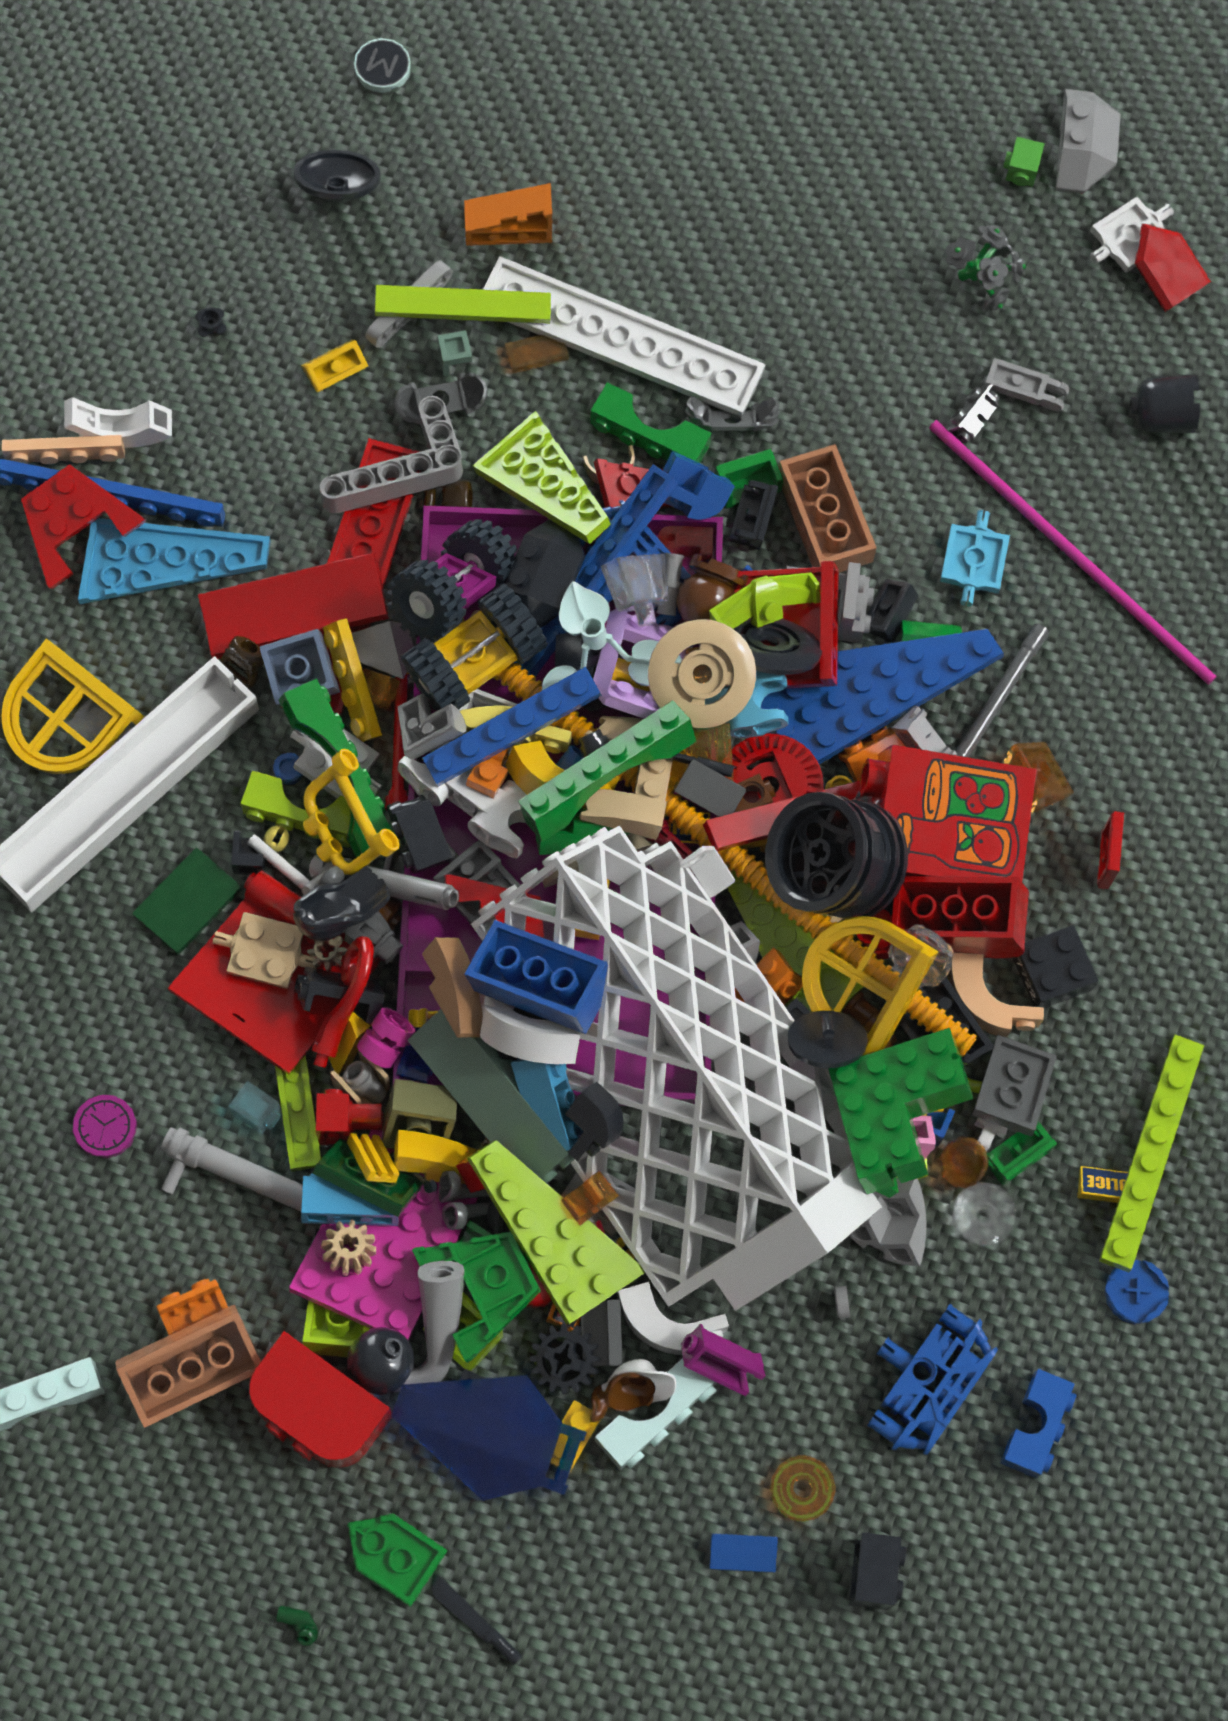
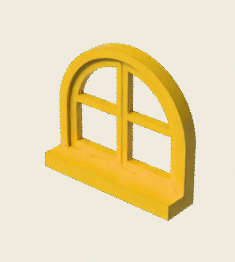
(84, 684)
(897, 998)

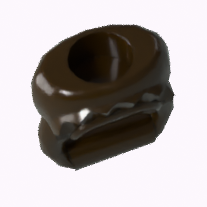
(454, 495)
(246, 656)

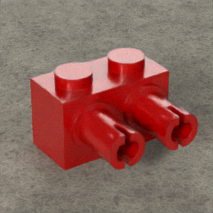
(339, 1116)

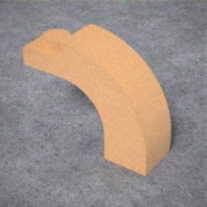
(990, 1014)

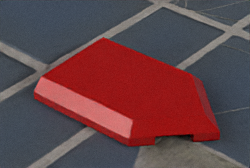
(1168, 265)

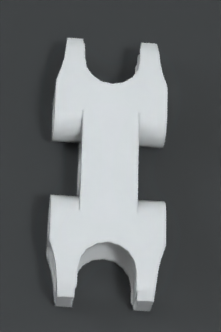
(490, 815)

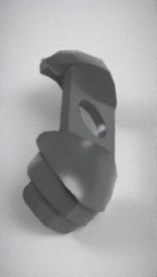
(464, 394)
(760, 418)

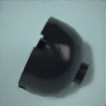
(381, 1360)

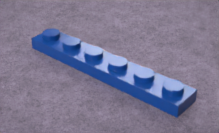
(511, 726)

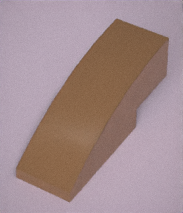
(451, 988)

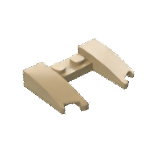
(638, 811)

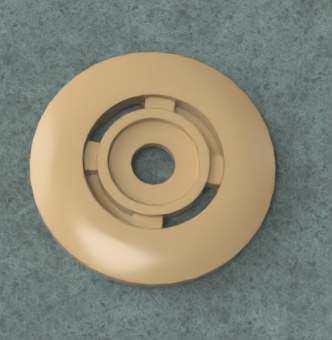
(722, 652)

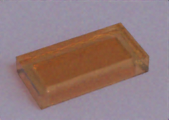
(535, 353)

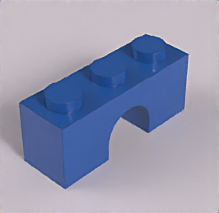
(1051, 1398)

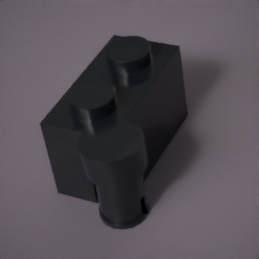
(419, 833)

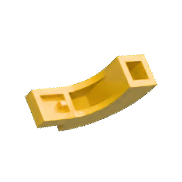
(532, 767)

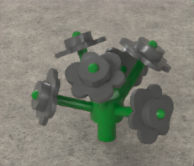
(986, 270)

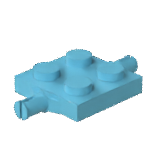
(975, 558)

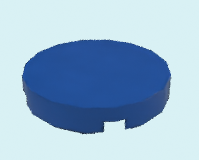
(1139, 1294)

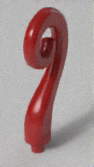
(355, 974)

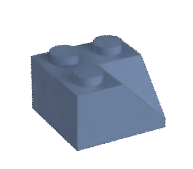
(298, 661)

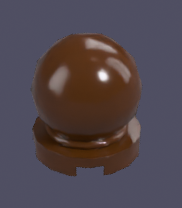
(707, 588)

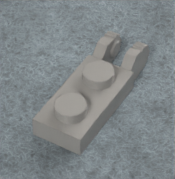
(1026, 384)

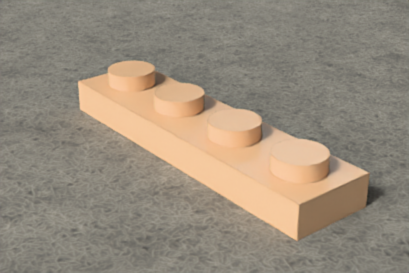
(73, 449)

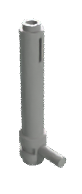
(399, 885)
(199, 1153)

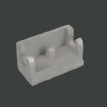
(918, 733)

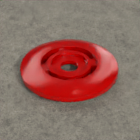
(792, 766)

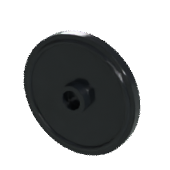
(827, 1039)

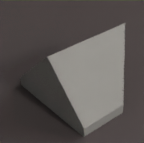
(382, 647)

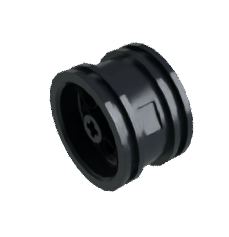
(815, 848)

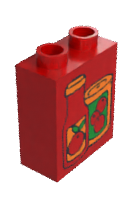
(954, 810)

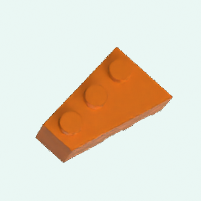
(510, 217)

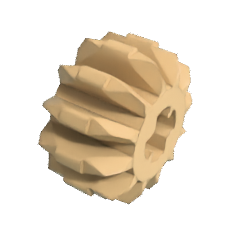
(341, 1256)

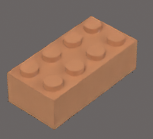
(826, 509)
(188, 1365)

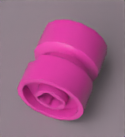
(383, 1041)

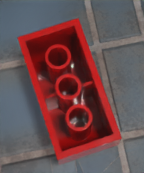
(967, 912)
(315, 1405)

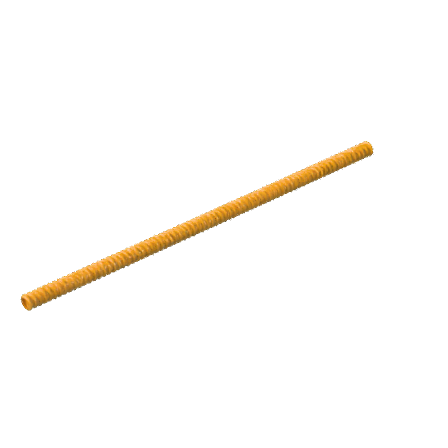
(754, 873)

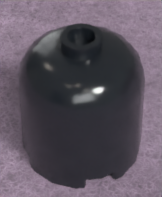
(1167, 404)

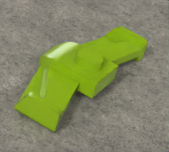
(764, 599)

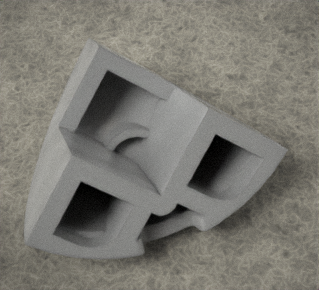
(897, 1226)

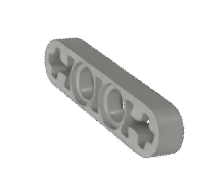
(385, 327)

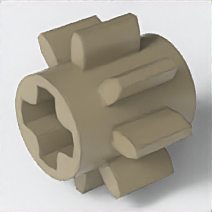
(334, 956)

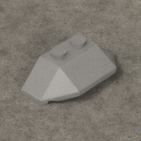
(1086, 141)

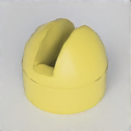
(271, 833)

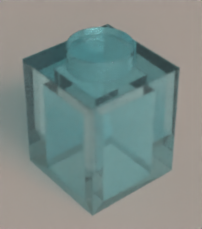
(255, 1108)

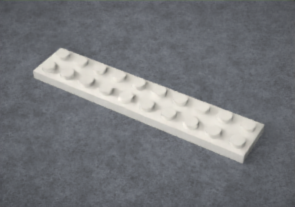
(635, 341)

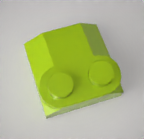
(329, 1332)

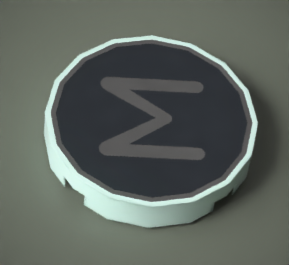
(382, 65)

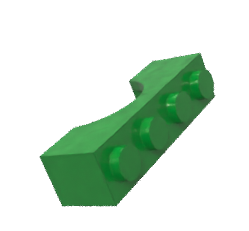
(615, 414)

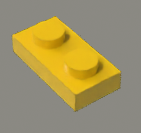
(578, 1417)

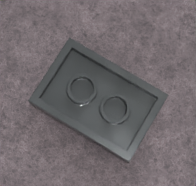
(1014, 1085)

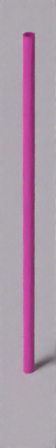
(1073, 553)

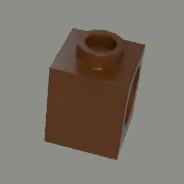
(756, 784)

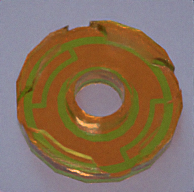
(816, 1474)

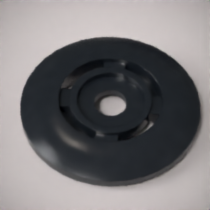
(794, 651)

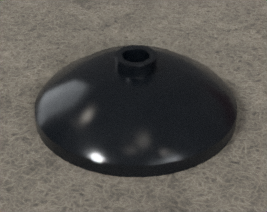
(337, 175)

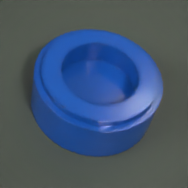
(284, 769)

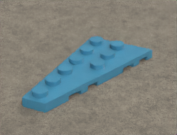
(163, 558)

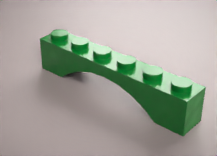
(311, 714)
(559, 799)

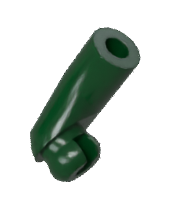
(302, 1623)

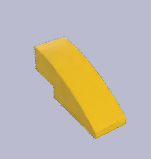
(428, 1154)

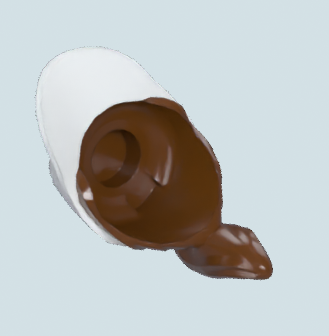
(630, 1387)

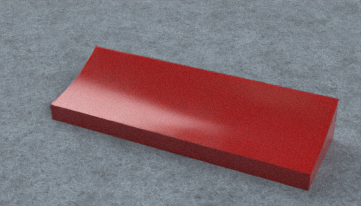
(295, 603)

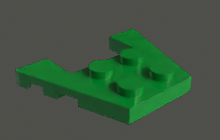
(496, 1279)

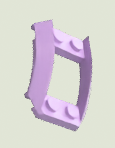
(622, 694)

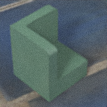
(453, 350)

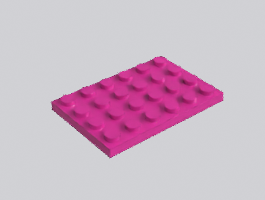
(388, 1289)

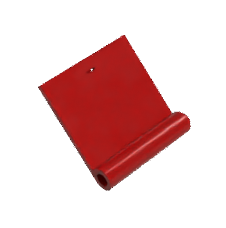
(270, 1014)

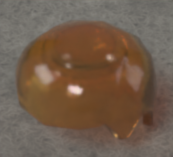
(964, 1162)

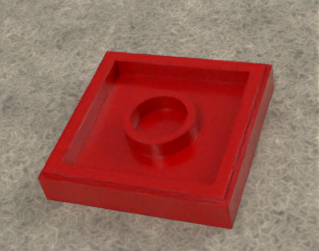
(1110, 850)

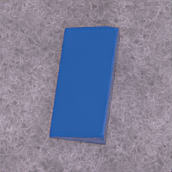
(743, 1553)

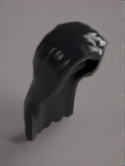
(335, 907)

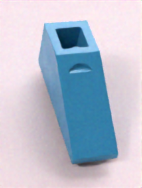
(550, 1097)

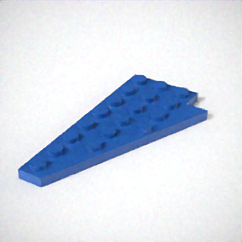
(879, 687)

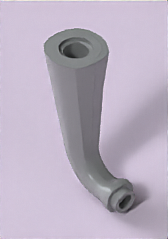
(441, 1306)

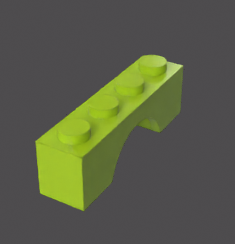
(266, 801)

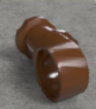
(866, 1014)

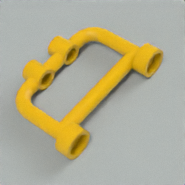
(380, 843)

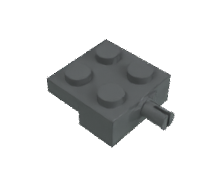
(477, 864)

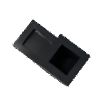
(598, 1117)

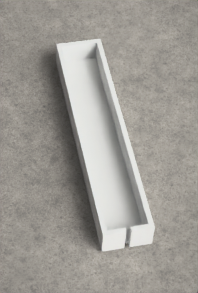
(124, 783)

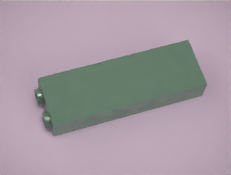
(489, 1095)

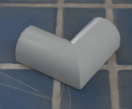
(427, 731)

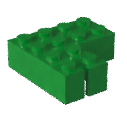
(883, 1096)

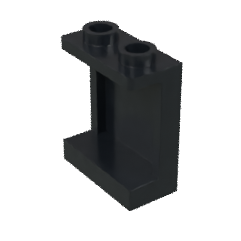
(322, 983)

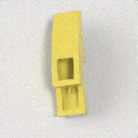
(552, 738)

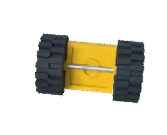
(475, 650)

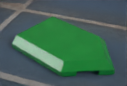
(394, 1555)

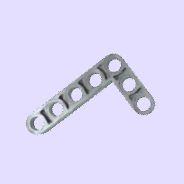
(402, 468)

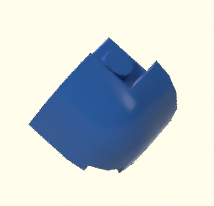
(699, 490)

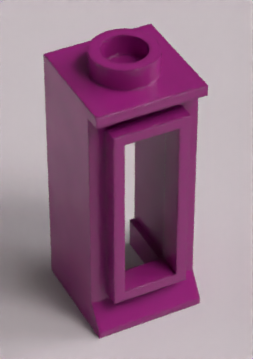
(720, 1359)

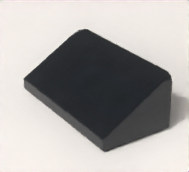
(890, 608)

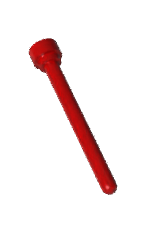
(397, 792)

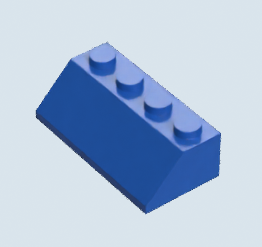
(538, 976)

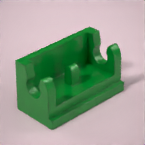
(1019, 1153)

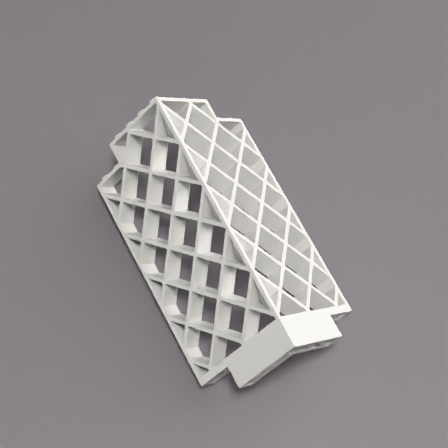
(722, 1103)

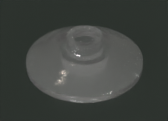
(995, 1203)

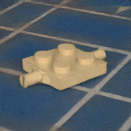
(264, 950)

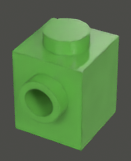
(1023, 161)

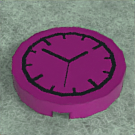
(104, 1126)

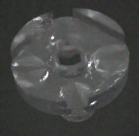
(942, 963)

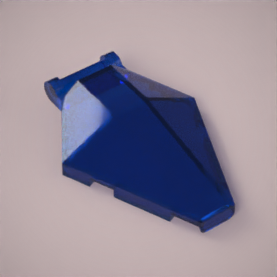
(489, 1432)

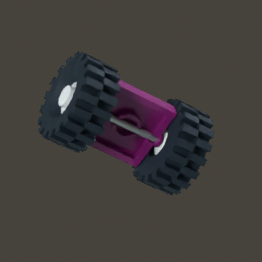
(437, 594)

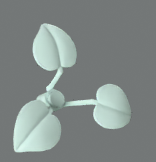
(585, 614)

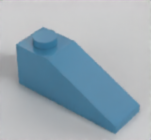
(330, 1204)

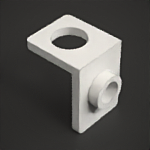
(709, 870)

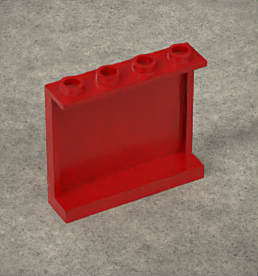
(817, 618)

